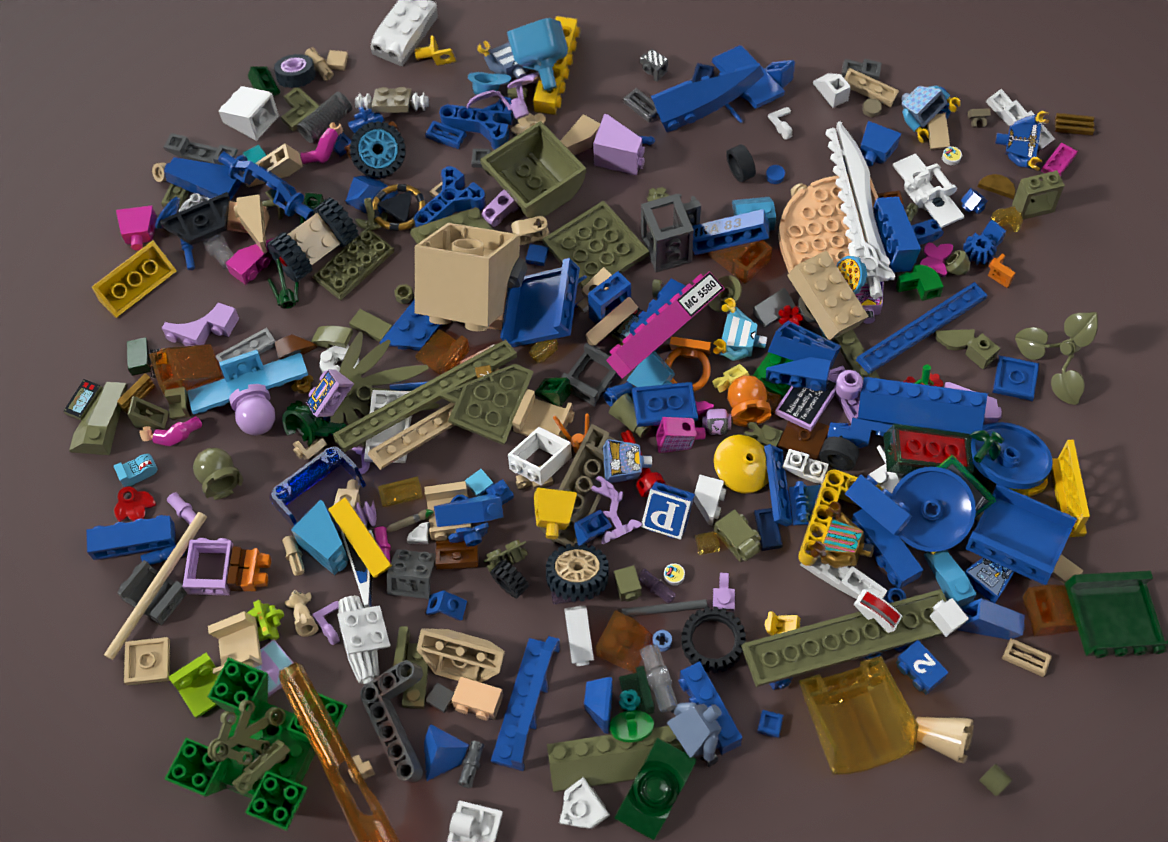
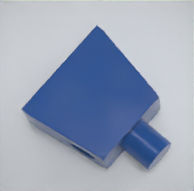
(878, 143)

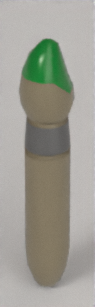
(424, 514)

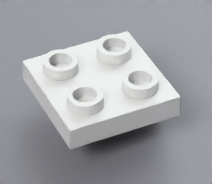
(474, 823)

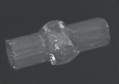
(218, 248)
(659, 678)

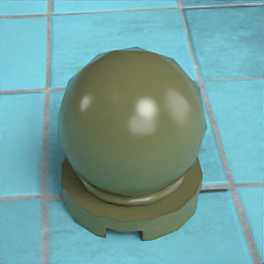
(216, 473)

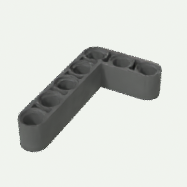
(391, 720)

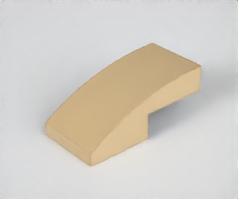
(938, 132)

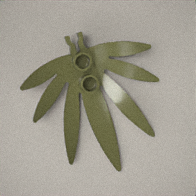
(361, 392)

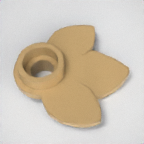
(527, 121)

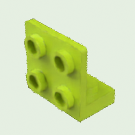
(195, 684)

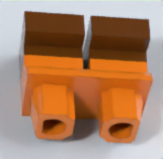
(245, 569)

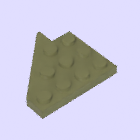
(489, 402)

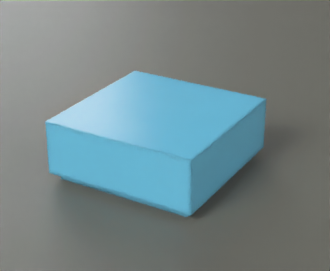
(479, 482)

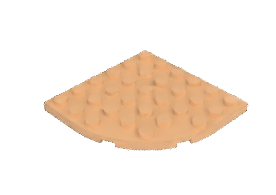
(815, 223)

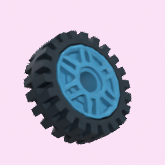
(377, 164)

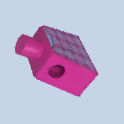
(677, 434)

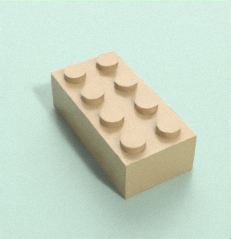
(827, 295)

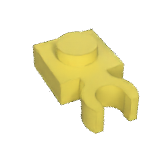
(729, 376)

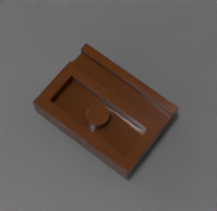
(455, 555)

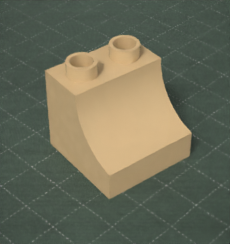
(464, 274)

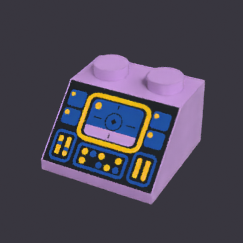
(329, 393)

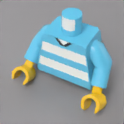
(738, 334)

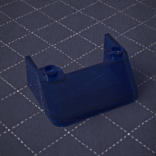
(309, 476)

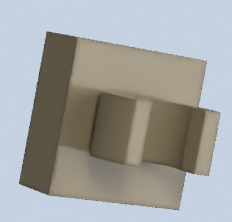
(980, 114)

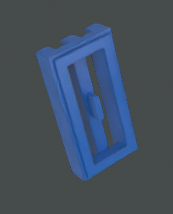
(444, 136)

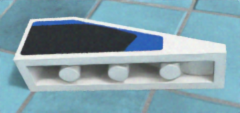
(362, 574)

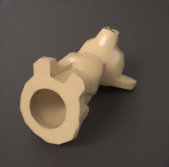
(304, 622)

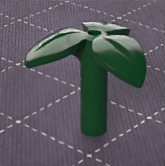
(990, 446)

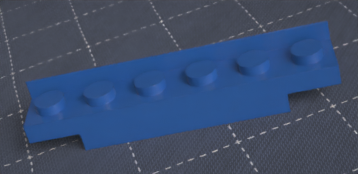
(922, 405)

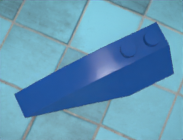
(695, 100)

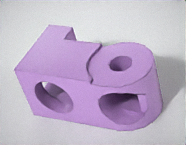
(499, 208)

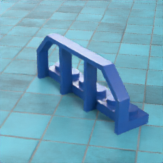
(522, 703)

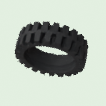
(713, 615)

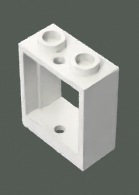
(540, 439)

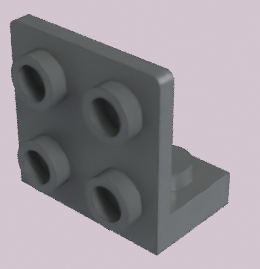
(411, 574)

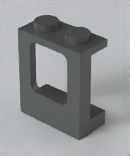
(579, 388)

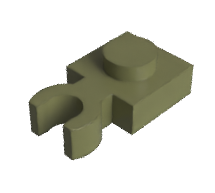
(766, 435)

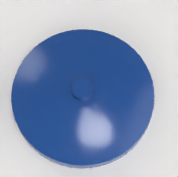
(1022, 460)
(940, 508)

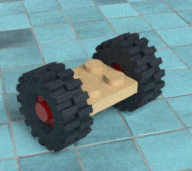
(313, 239)

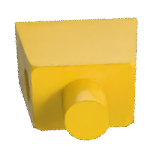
(553, 510)

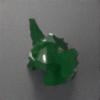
(308, 425)

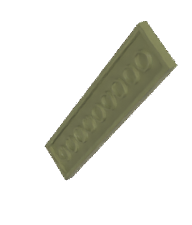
(839, 640)

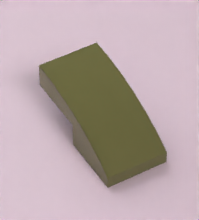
(332, 335)

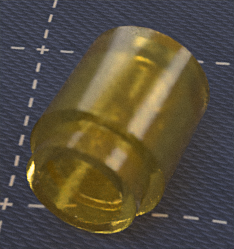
(543, 350)

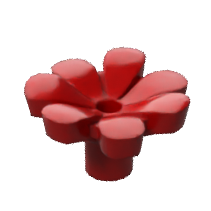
(790, 314)

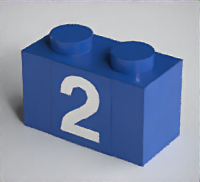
(921, 667)

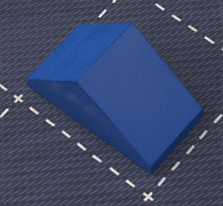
(781, 71)

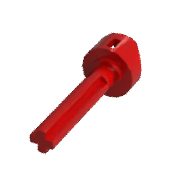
(647, 477)

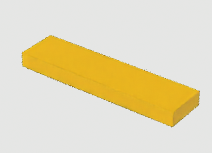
(360, 537)

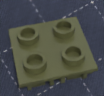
(513, 547)

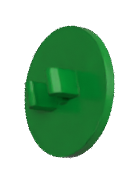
(631, 726)

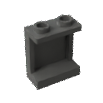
(165, 600)

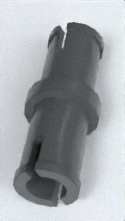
(471, 764)

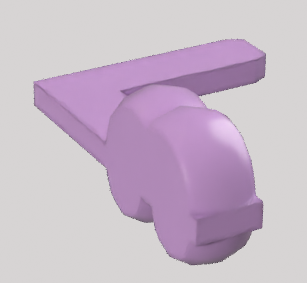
(327, 628)

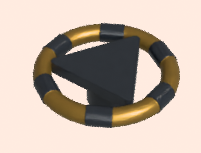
(397, 206)

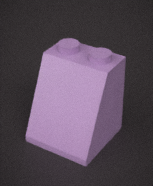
(618, 147)

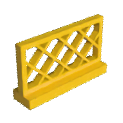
(1070, 488)

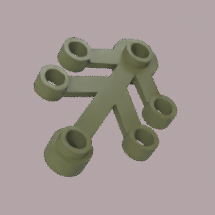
(243, 733)

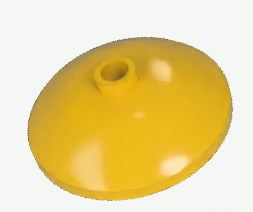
(735, 469)

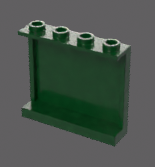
(1115, 614)

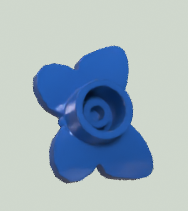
(471, 536)

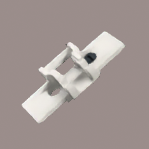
(933, 199)

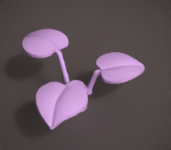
(518, 104)

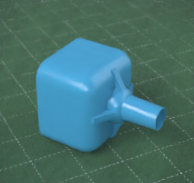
(539, 48)

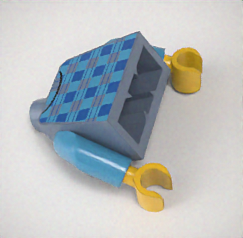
(924, 105)

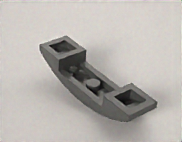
(183, 148)

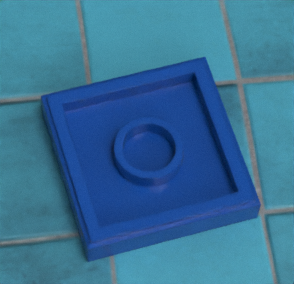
(1016, 378)

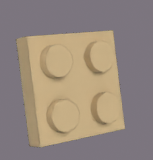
(147, 661)

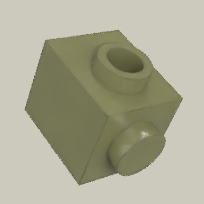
(982, 351)
(627, 584)

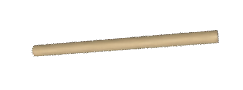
(155, 586)

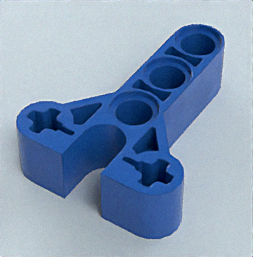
(489, 121)
(451, 198)

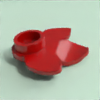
(133, 507)

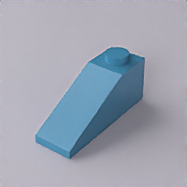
(951, 578)

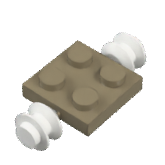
(392, 100)

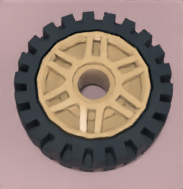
(577, 572)

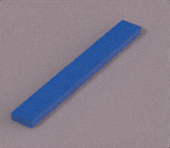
(921, 328)

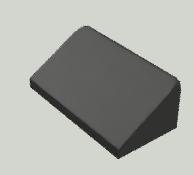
(768, 310)

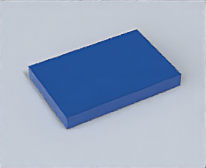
(661, 401)

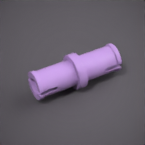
(183, 509)

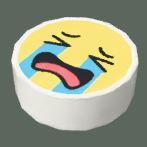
(951, 156)
(674, 574)

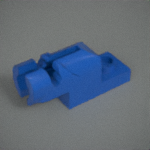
(859, 430)

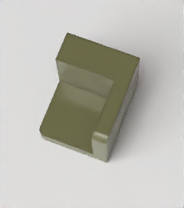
(178, 403)

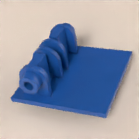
(803, 501)

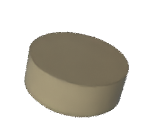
(872, 107)

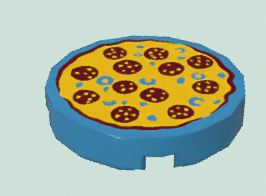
(853, 271)

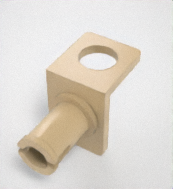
(350, 493)

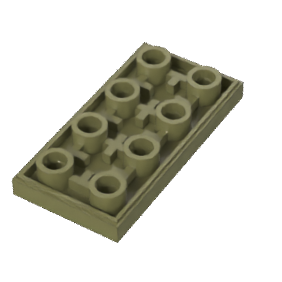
(353, 264)

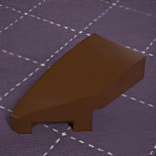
(292, 345)

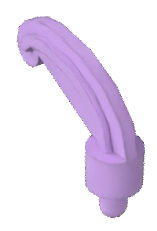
(365, 465)

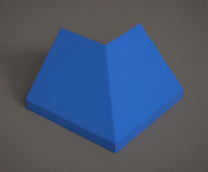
(365, 187)
(599, 701)

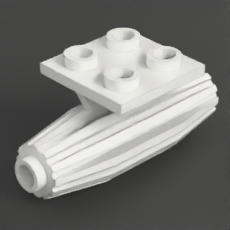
(362, 635)

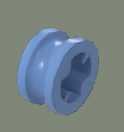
(662, 633)

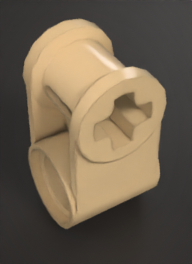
(530, 230)

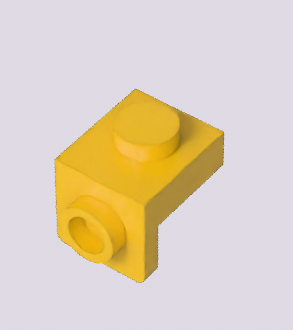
(780, 624)

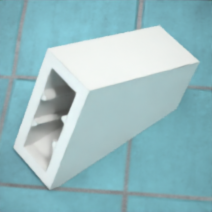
(579, 635)

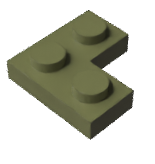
(301, 106)

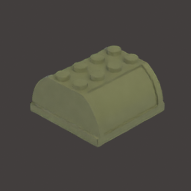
(536, 170)

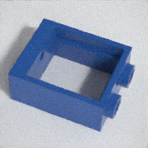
(600, 298)

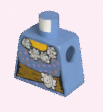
(623, 461)

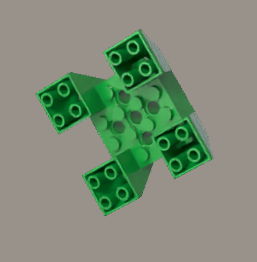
(280, 790)

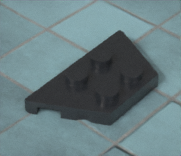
(200, 220)

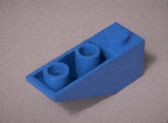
(804, 373)

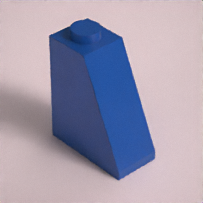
(992, 620)

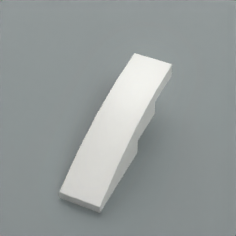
(1013, 111)
(845, 579)

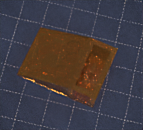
(743, 260)
(185, 366)
(1049, 610)

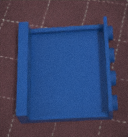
(541, 306)
(1021, 534)

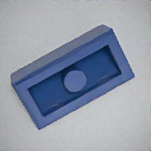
(591, 527)

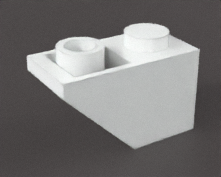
(833, 88)
(707, 497)

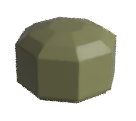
(404, 294)

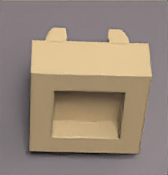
(365, 768)

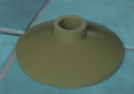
(732, 290)

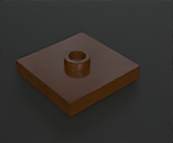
(803, 440)

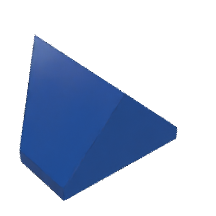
(442, 752)

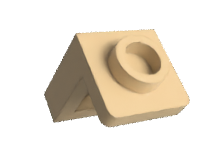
(315, 449)

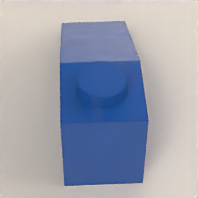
(469, 510)

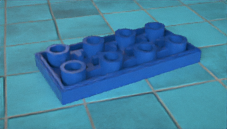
(763, 90)

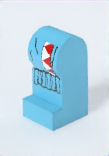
(136, 470)

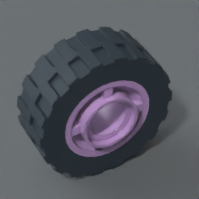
(294, 71)

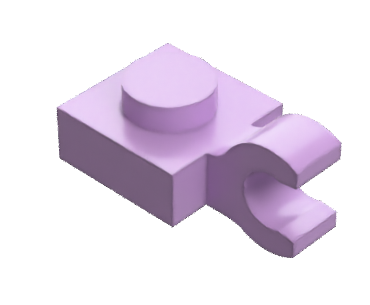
(723, 596)

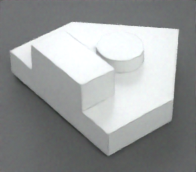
(582, 806)

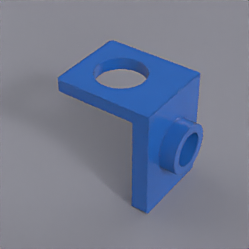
(447, 604)

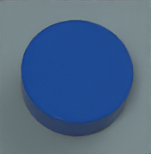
(775, 174)

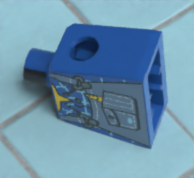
(989, 578)

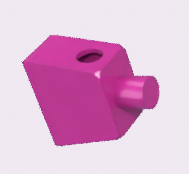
(137, 225)

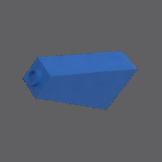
(201, 177)

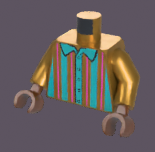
(842, 542)

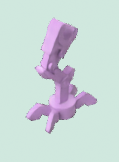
(608, 491)

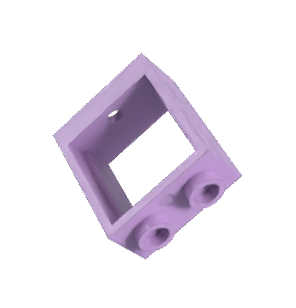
(206, 586)

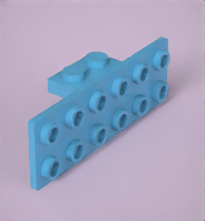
(240, 373)

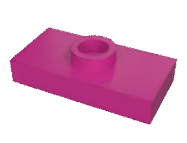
(1060, 159)

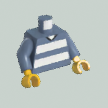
(501, 60)

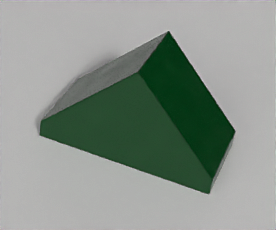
(554, 390)

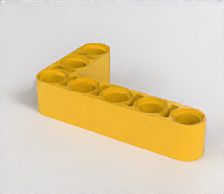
(820, 526)

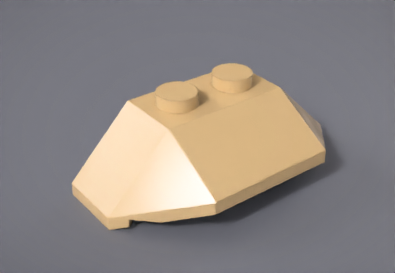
(459, 655)

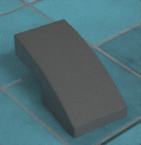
(868, 67)

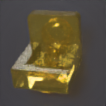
(1008, 216)

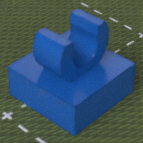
(501, 490)

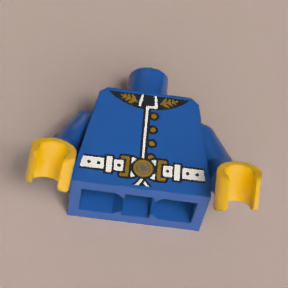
(1023, 140)

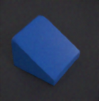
(996, 231)

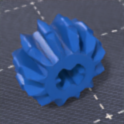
(980, 248)

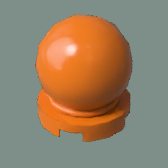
(748, 401)

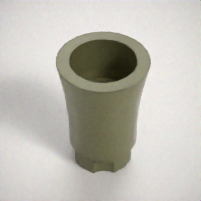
(624, 412)

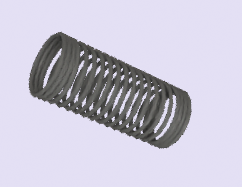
(310, 134)

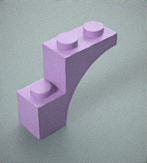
(219, 321)

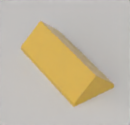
(133, 279)

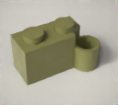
(738, 536)

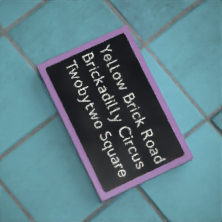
(805, 405)

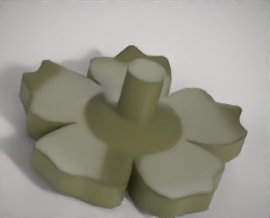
(660, 193)

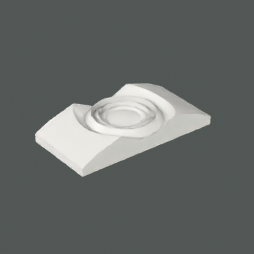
(379, 399)

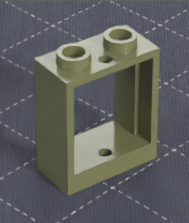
(1041, 204)

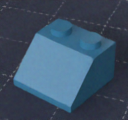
(749, 205)

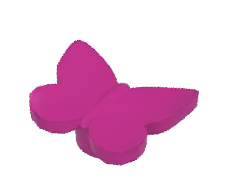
(935, 257)

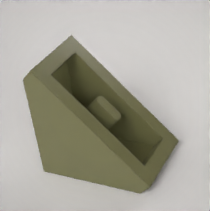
(147, 414)

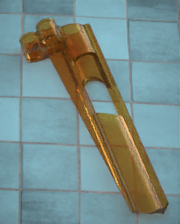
(331, 754)

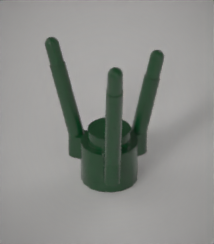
(286, 298)

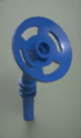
(171, 209)

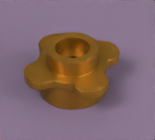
(304, 388)

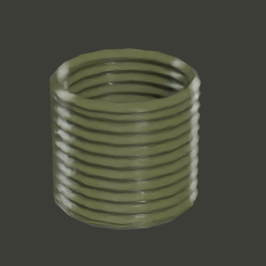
(995, 780)

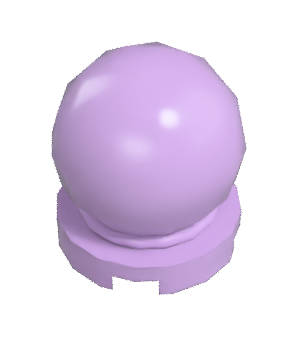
(253, 410)

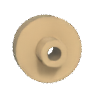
(158, 172)

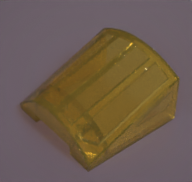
(860, 717)

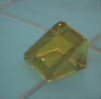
(707, 543)

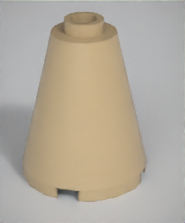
(946, 735)

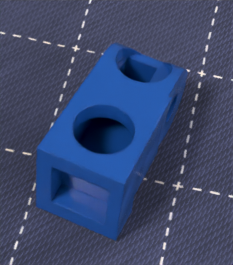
(927, 231)

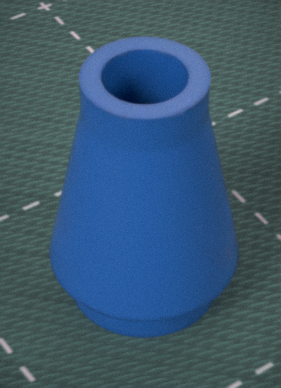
(616, 392)

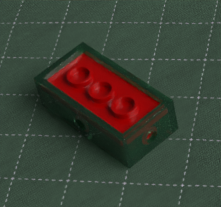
(918, 447)

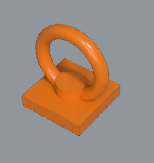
(691, 349)

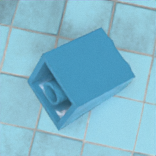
(319, 538)

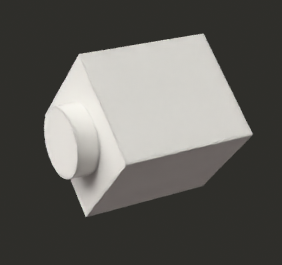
(948, 616)

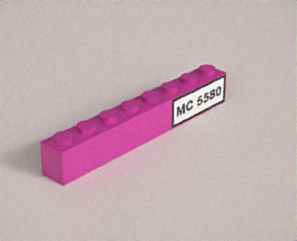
(664, 325)

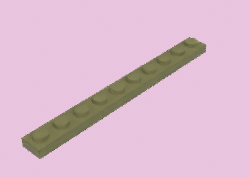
(421, 397)

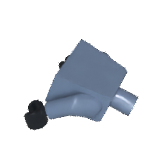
(697, 729)

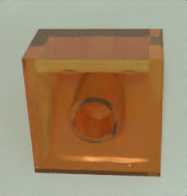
(623, 641)

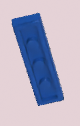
(778, 485)

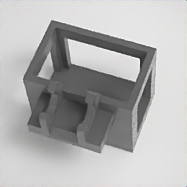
(673, 243)

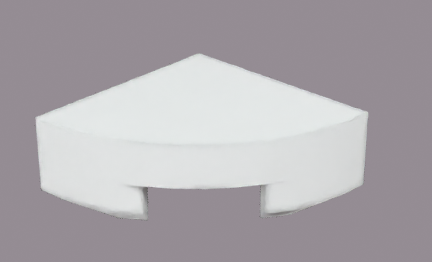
(420, 534)

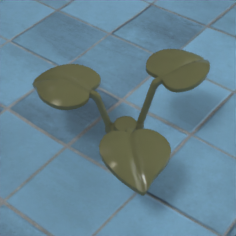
(1082, 330)

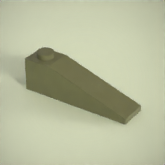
(99, 424)

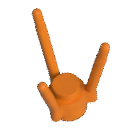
(577, 439)

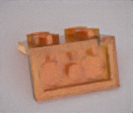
(443, 352)

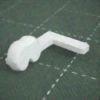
(782, 127)

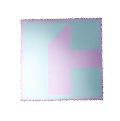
(273, 661)

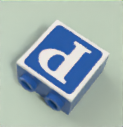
(667, 510)

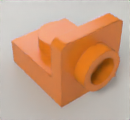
(1000, 272)

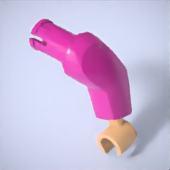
(324, 146)
(172, 436)

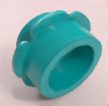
(629, 706)

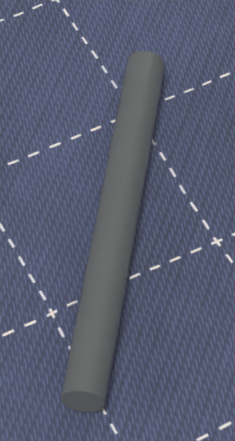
(662, 608)

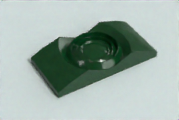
(655, 789)

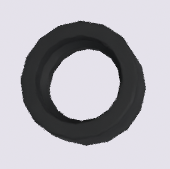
(741, 163)

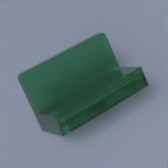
(638, 683)

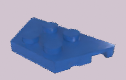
(411, 330)

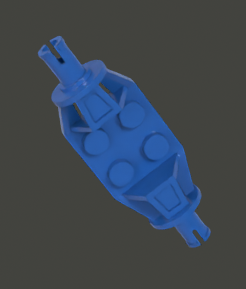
(284, 192)

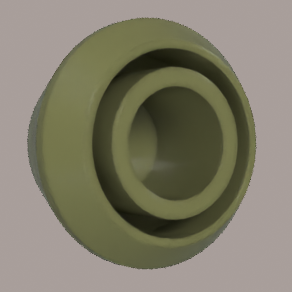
(958, 263)

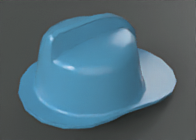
(486, 82)

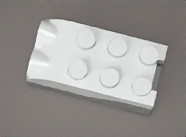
(403, 30)

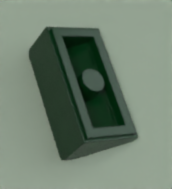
(262, 79)

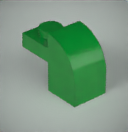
(924, 279)

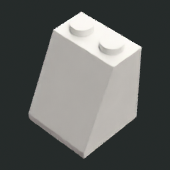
(249, 111)

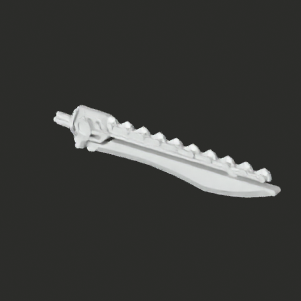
(871, 251)

